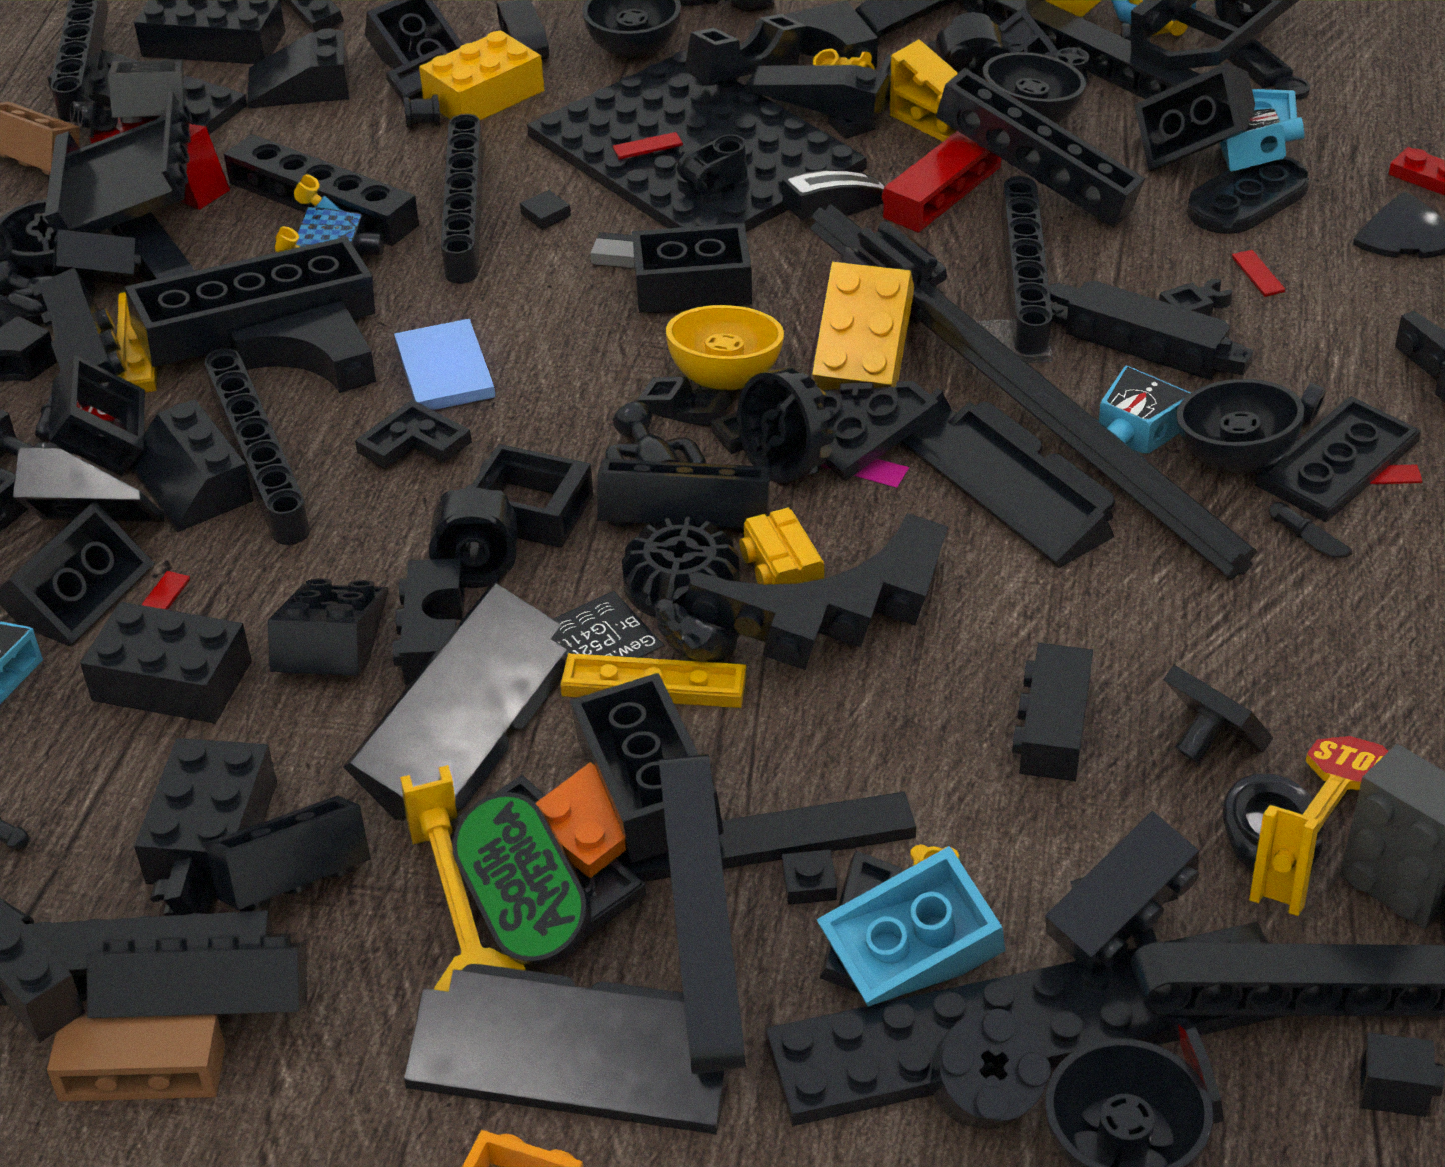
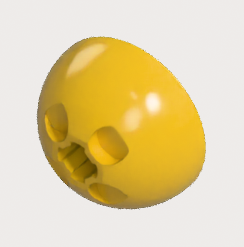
(724, 344)

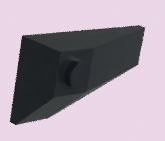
(835, 90)

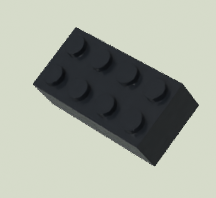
(210, 30)
(625, 736)

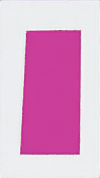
(882, 472)

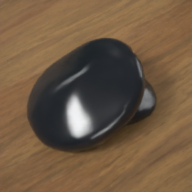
(1245, 808)

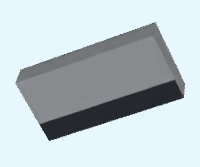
(613, 250)

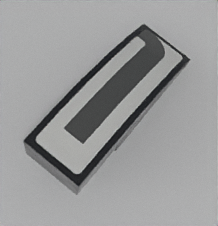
(844, 189)

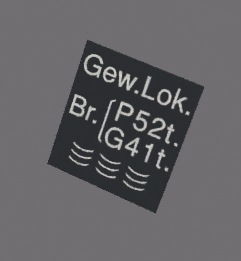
(605, 628)

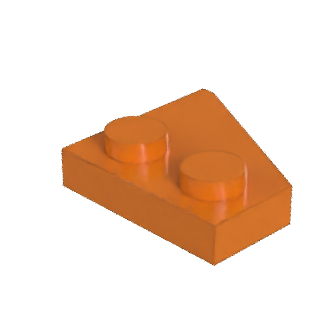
(584, 821)

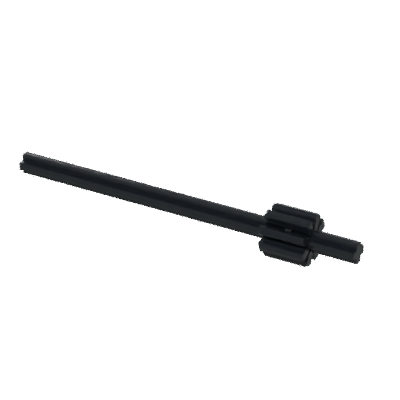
(1059, 413)

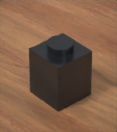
(1399, 1074)

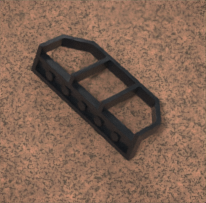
(1153, 15)

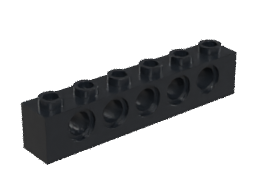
(1039, 147)
(276, 170)

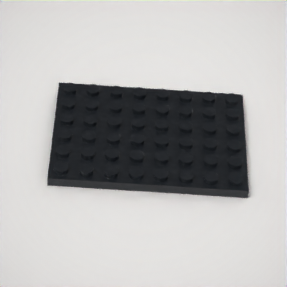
(670, 101)

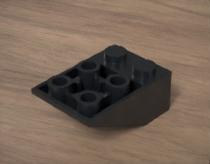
(326, 628)

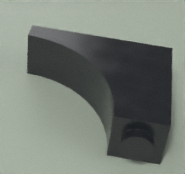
(836, 28)
(312, 340)

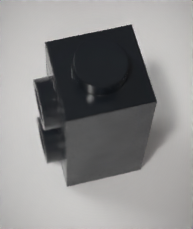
(96, 256)

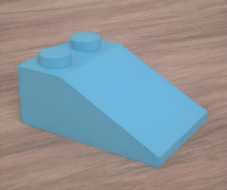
(914, 930)

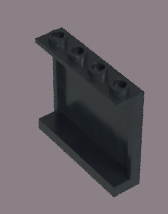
(119, 175)

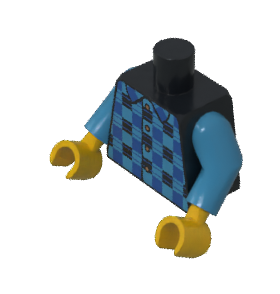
(326, 223)

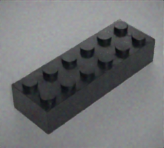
(200, 308)

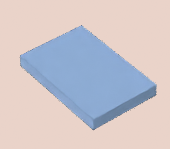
(444, 365)

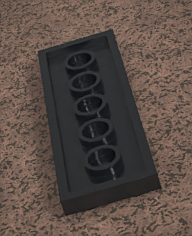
(207, 102)

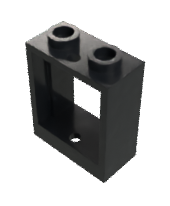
(87, 435)
(564, 477)

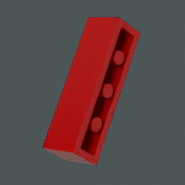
(937, 182)

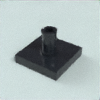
(1214, 714)

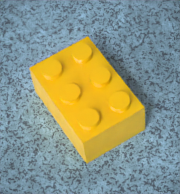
(483, 76)
(863, 326)

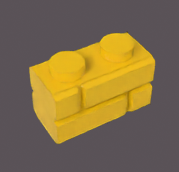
(780, 549)

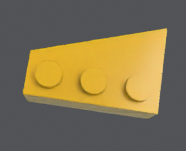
(917, 88)

